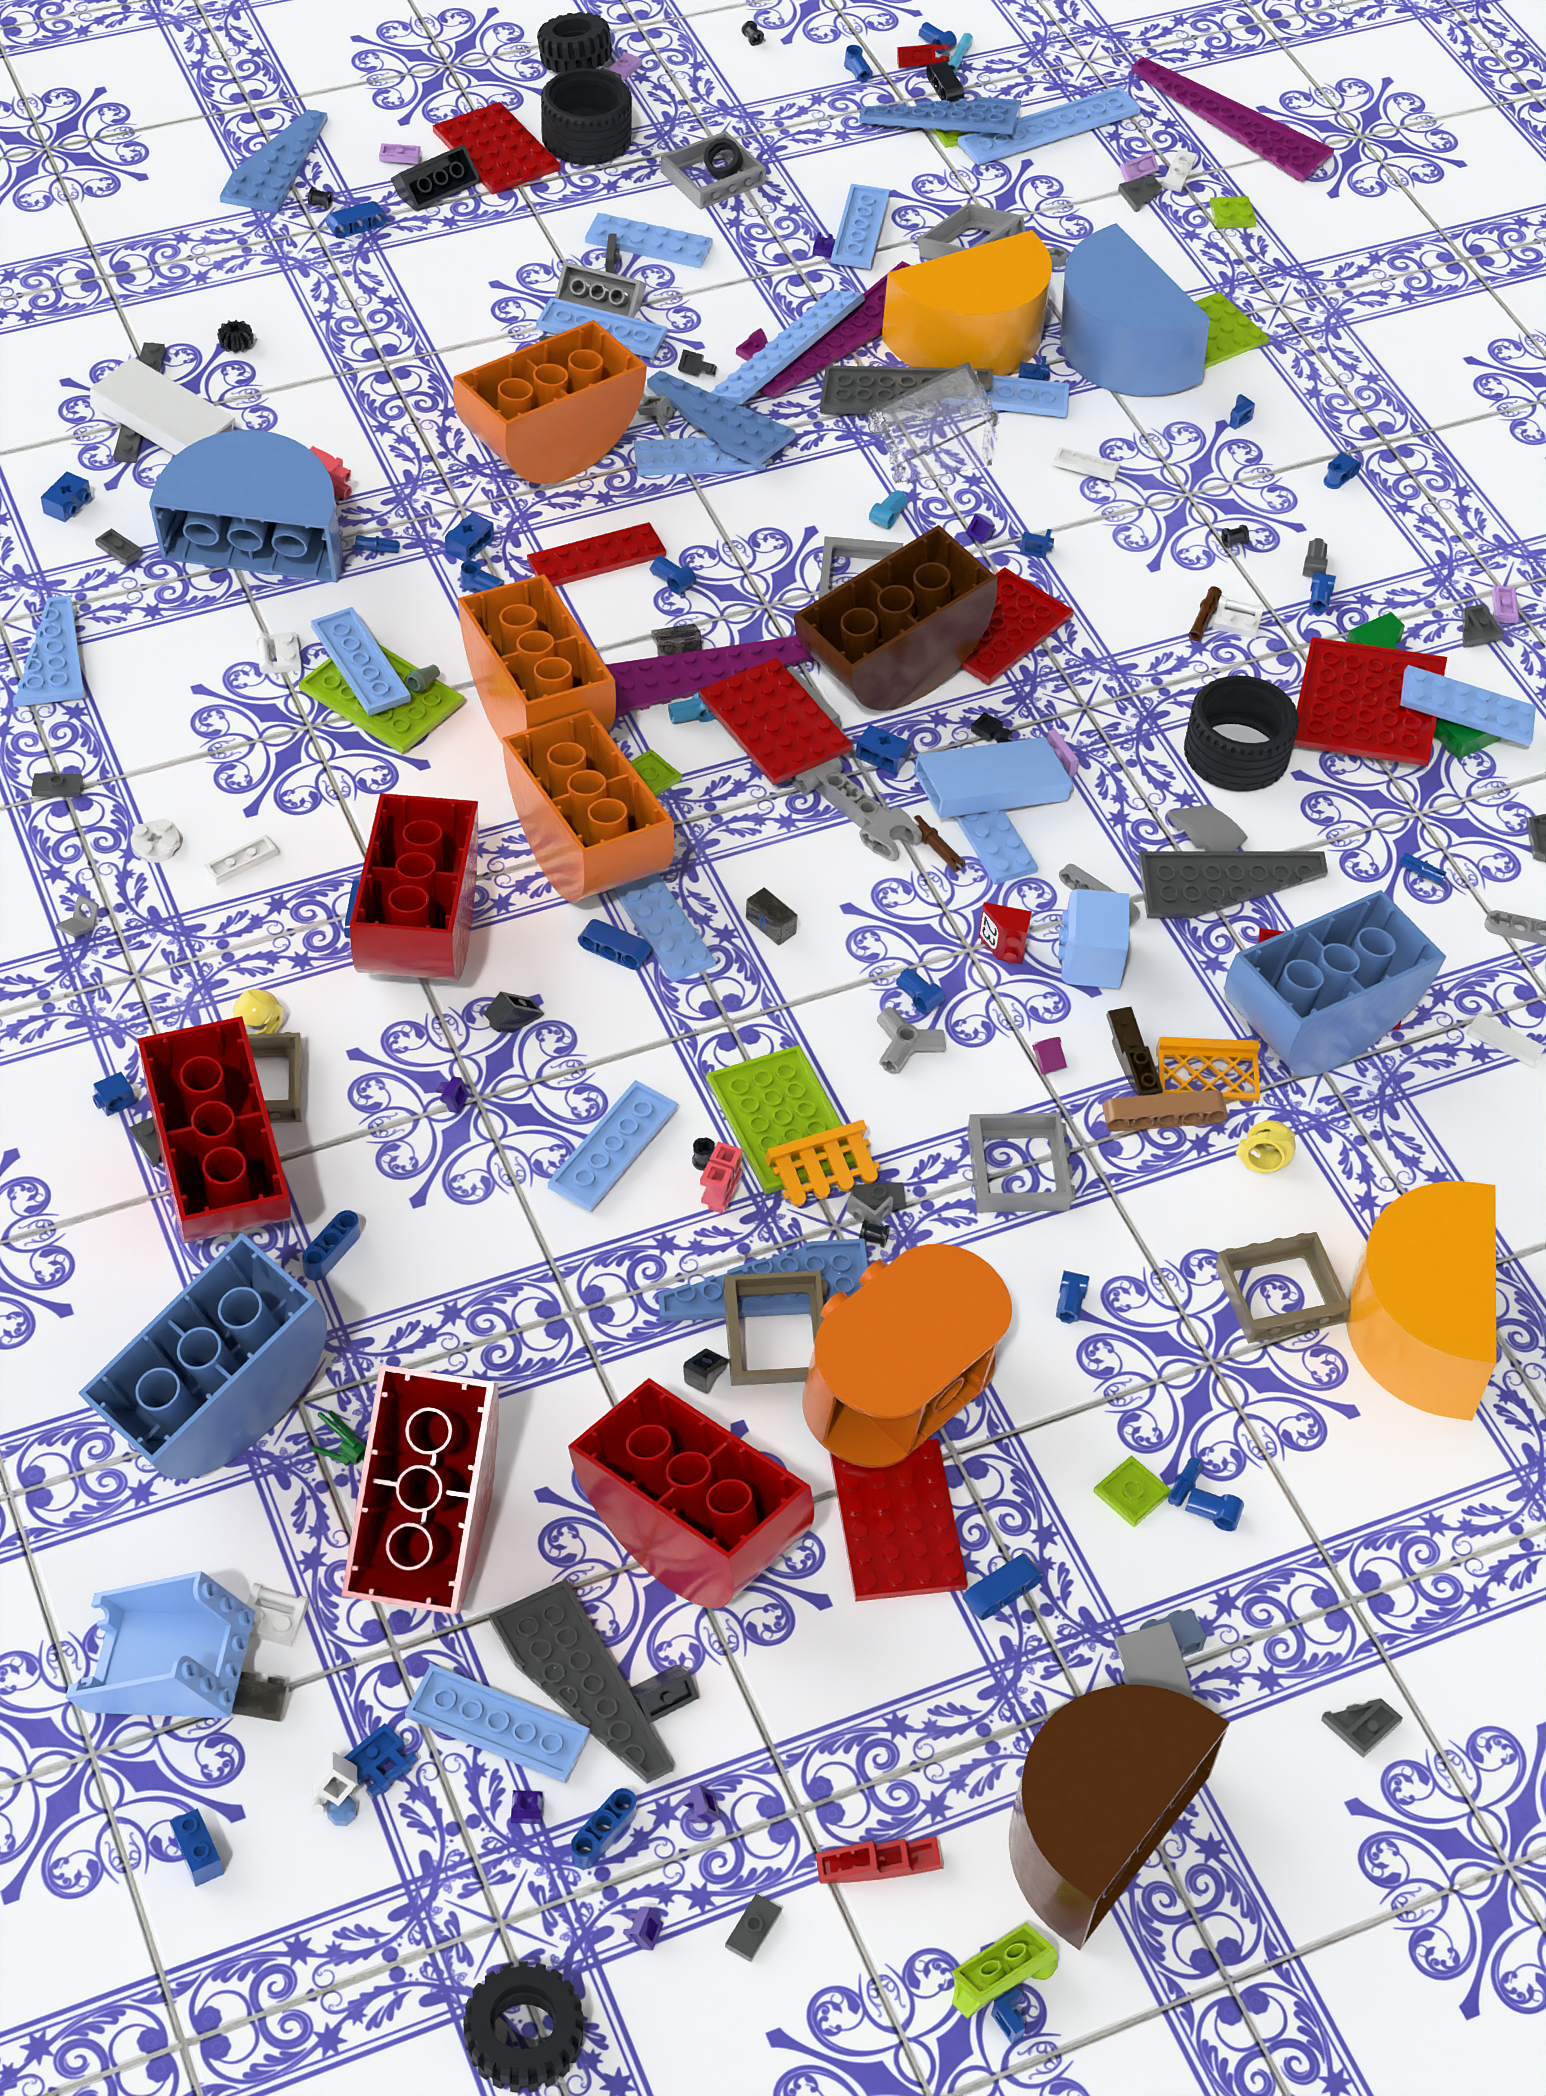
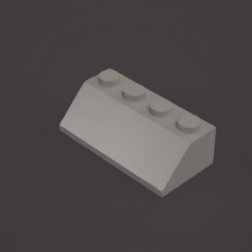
(600, 290)

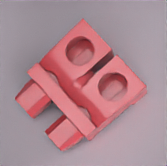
(338, 473)
(721, 1176)

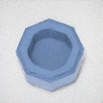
(342, 1814)

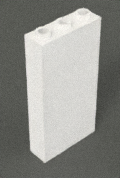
(157, 407)

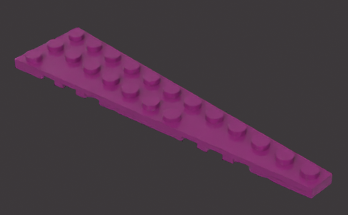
(1269, 138)
(844, 338)
(684, 674)

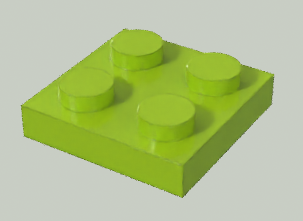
(1232, 212)

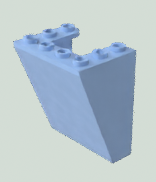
(168, 1649)

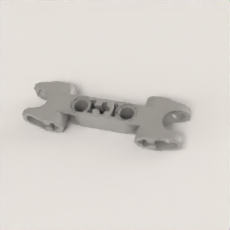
(877, 824)

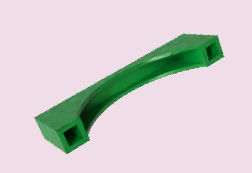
(1457, 738)

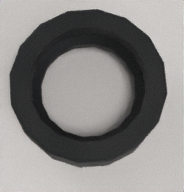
(717, 146)

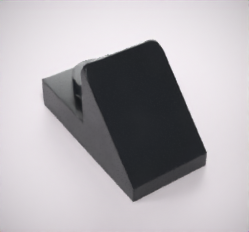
(702, 1368)

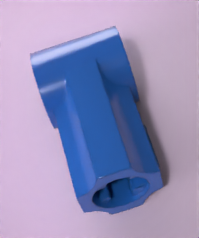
(936, 36)
(856, 63)
(474, 578)
(677, 578)
(1322, 589)
(924, 995)
(1072, 1291)
(1222, 1510)

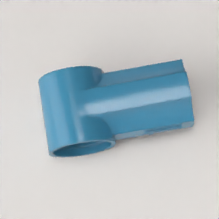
(886, 512)
(690, 710)

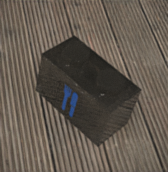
(771, 916)

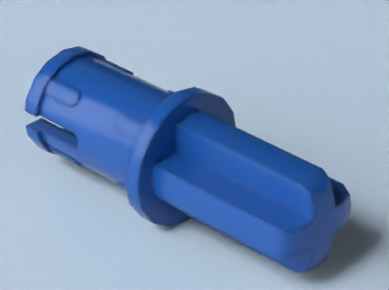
(376, 544)
(1422, 868)
(1185, 1482)

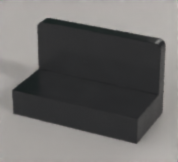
(664, 1693)

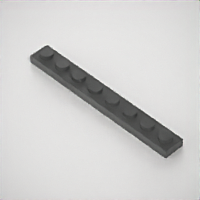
(129, 440)

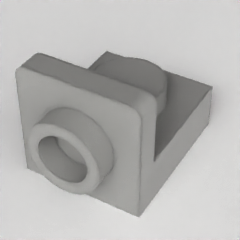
(657, 406)

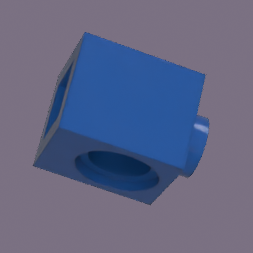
(113, 1094)

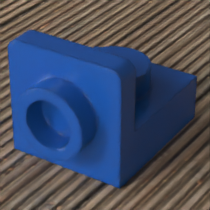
(1034, 371)
(1242, 412)
(1036, 545)
(1009, 2020)

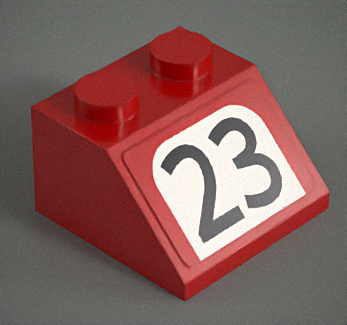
(1005, 931)

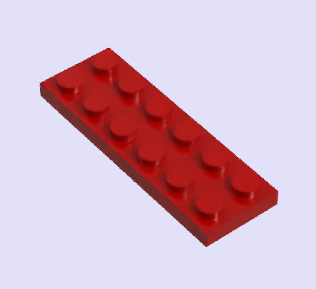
(597, 554)

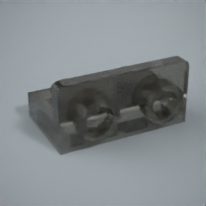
(677, 639)
(260, 1698)

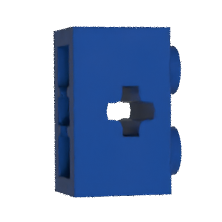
(66, 496)
(469, 537)
(882, 749)
(196, 1847)

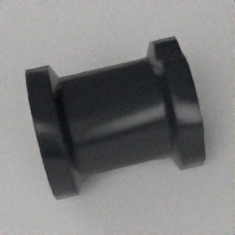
(751, 31)
(320, 197)
(1235, 535)
(702, 1152)
(874, 1233)

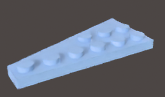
(53, 661)

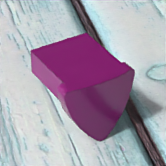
(752, 345)
(1049, 1054)

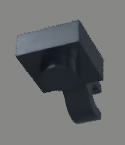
(693, 362)
(989, 727)

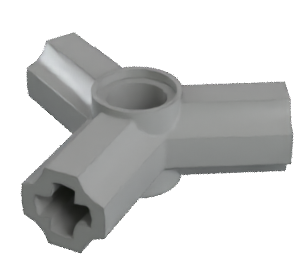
(906, 1040)

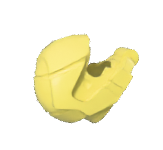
(259, 1008)
(1270, 1135)

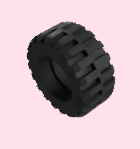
(574, 42)
(523, 1987)

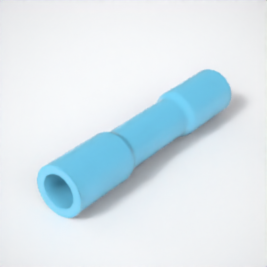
(963, 46)

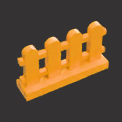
(828, 1142)

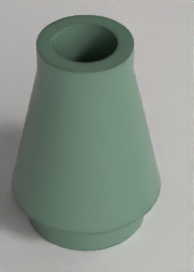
(421, 678)

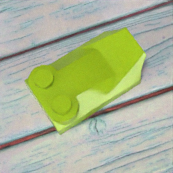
(1001, 1967)

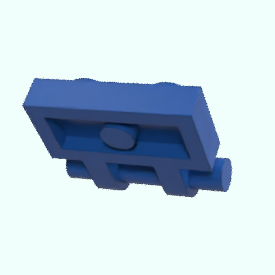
(374, 1753)

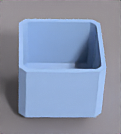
(1094, 938)

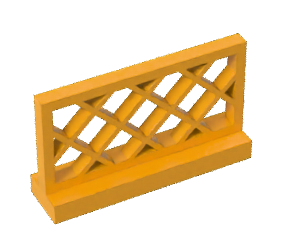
(1214, 1050)

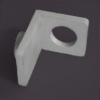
(79, 923)
(861, 1211)

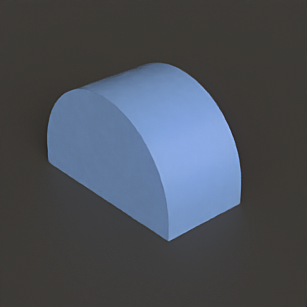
(1129, 320)
(249, 507)
(1333, 982)
(213, 1365)

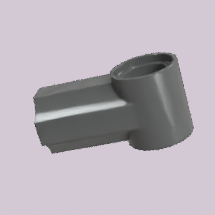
(1316, 557)

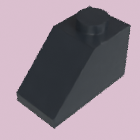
(512, 1012)

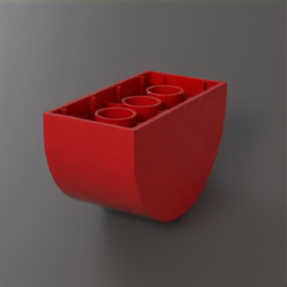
(417, 888)
(213, 1130)
(689, 1495)

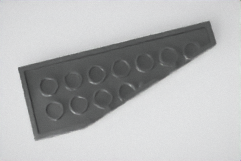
(866, 387)
(1206, 881)
(565, 1658)

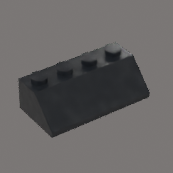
(436, 178)

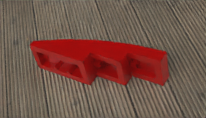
(880, 1861)

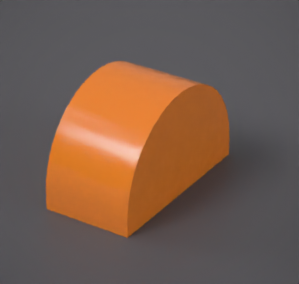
(553, 402)
(532, 658)
(585, 807)

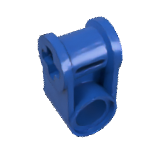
(1341, 470)

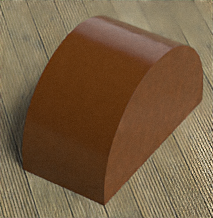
(902, 621)
(1103, 1795)

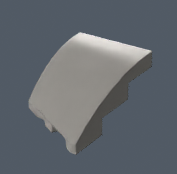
(1208, 828)
(1153, 1659)

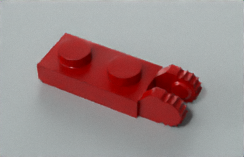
(920, 55)

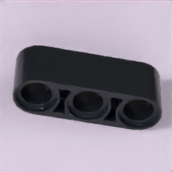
(945, 82)

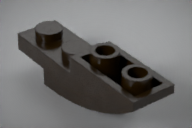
(1132, 1053)

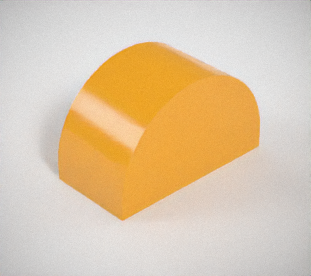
(971, 306)
(1429, 1298)

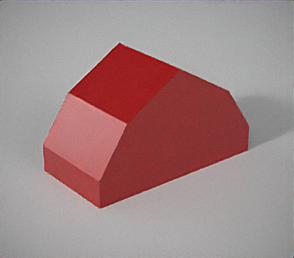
(423, 1490)

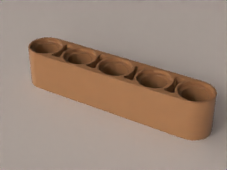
(1164, 1110)

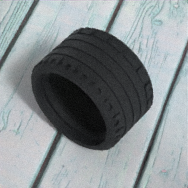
(586, 116)
(1247, 703)

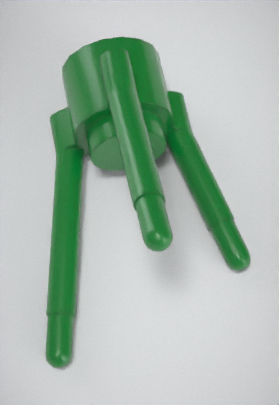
(352, 1447)

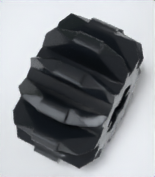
(235, 336)

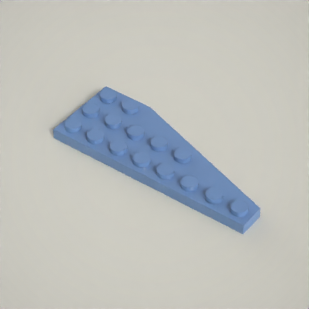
(981, 116)
(270, 173)
(731, 425)
(838, 1261)

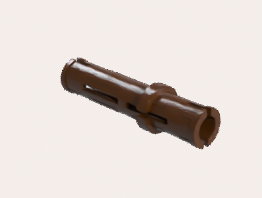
(1207, 607)
(931, 837)

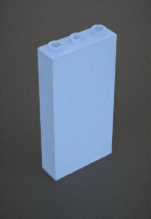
(992, 777)

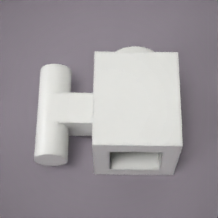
(333, 1782)

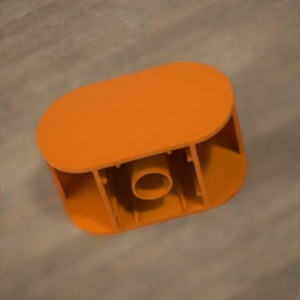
(904, 1353)

